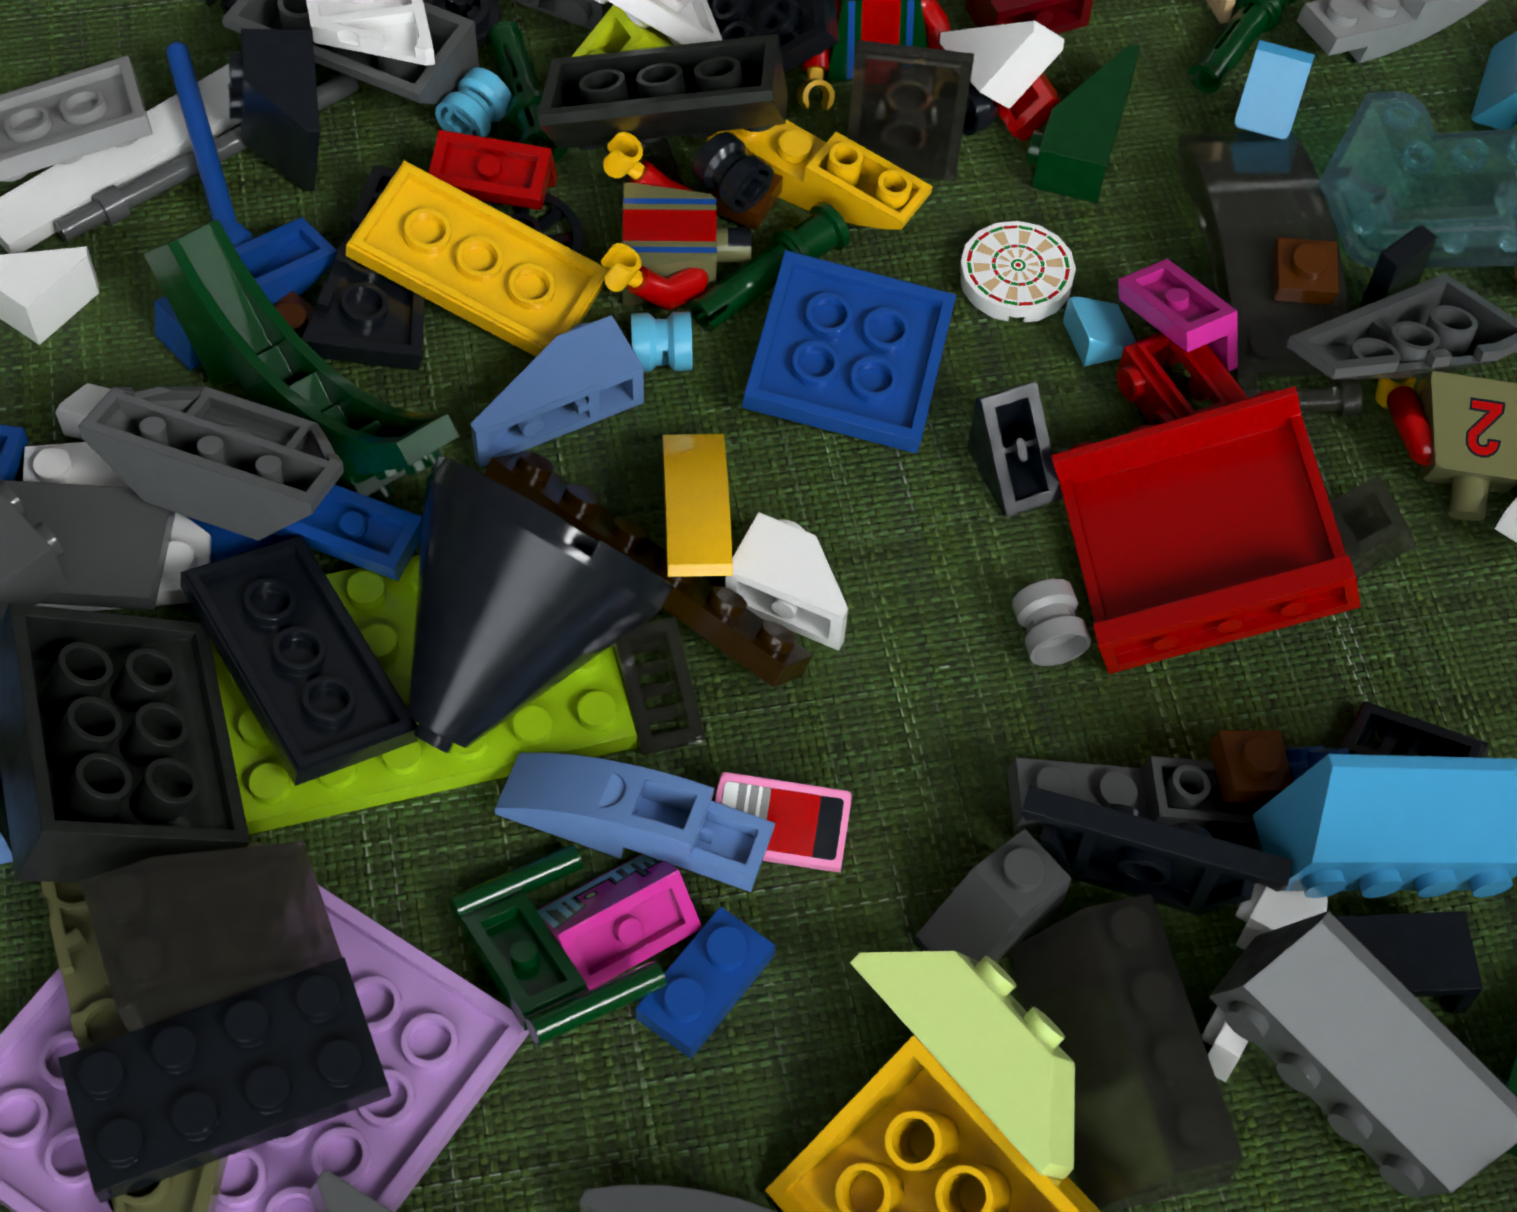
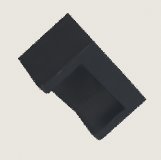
(1424, 952)

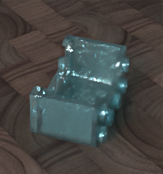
(1404, 175)

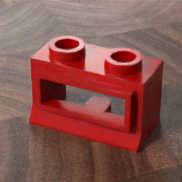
(1153, 392)

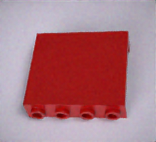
(1204, 531)

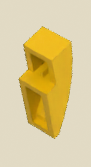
(696, 505)

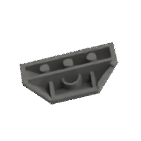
(214, 456)

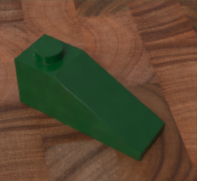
(1082, 132)

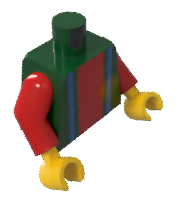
(882, 21)

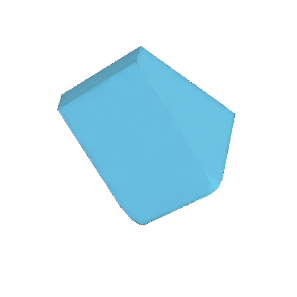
(1096, 330)

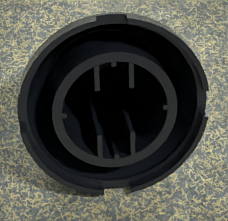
(509, 604)

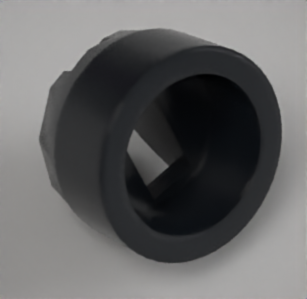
(983, 114)

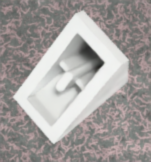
(1006, 56)
(45, 289)

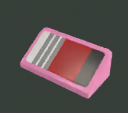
(807, 818)

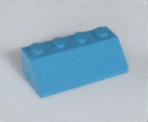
(1396, 825)

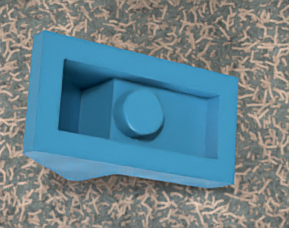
(1273, 90)

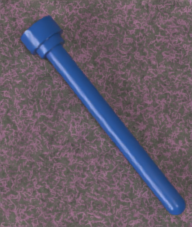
(203, 143)

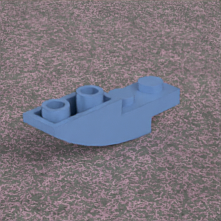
(638, 809)

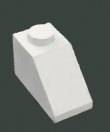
(789, 580)

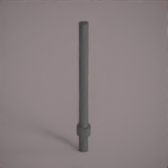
(115, 203)

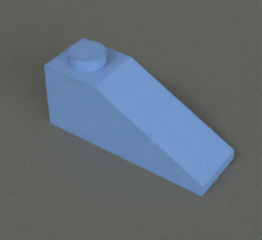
(565, 388)

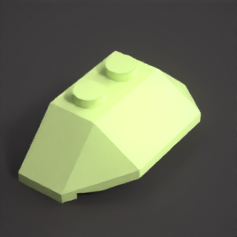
(987, 1044)

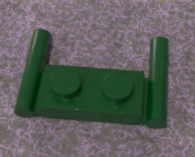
(527, 958)

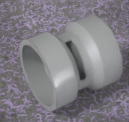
(1051, 622)

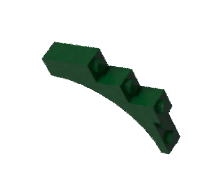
(250, 342)

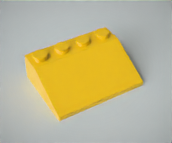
(917, 1147)

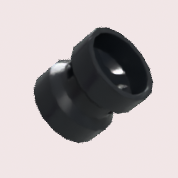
(737, 176)

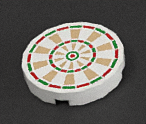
(1017, 271)

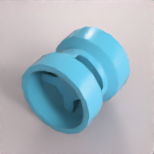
(479, 101)
(663, 340)

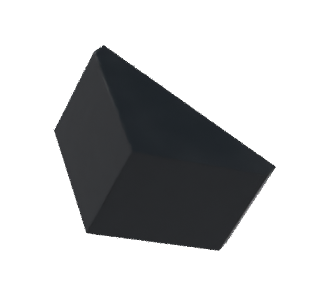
(1014, 449)

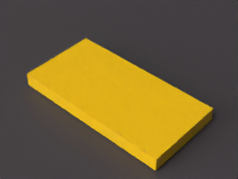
(475, 260)

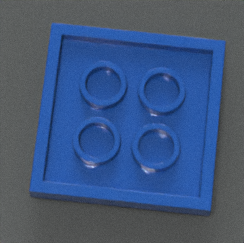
(849, 352)

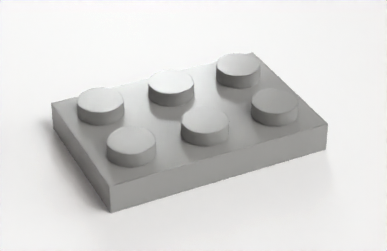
(70, 118)

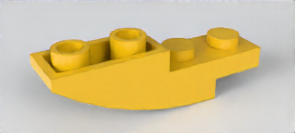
(839, 172)

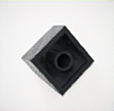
(277, 100)

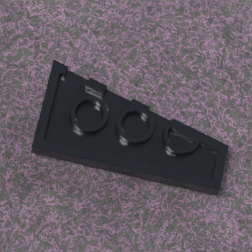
(362, 312)

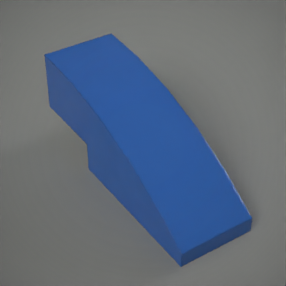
(280, 263)

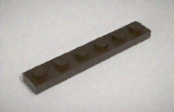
(708, 609)

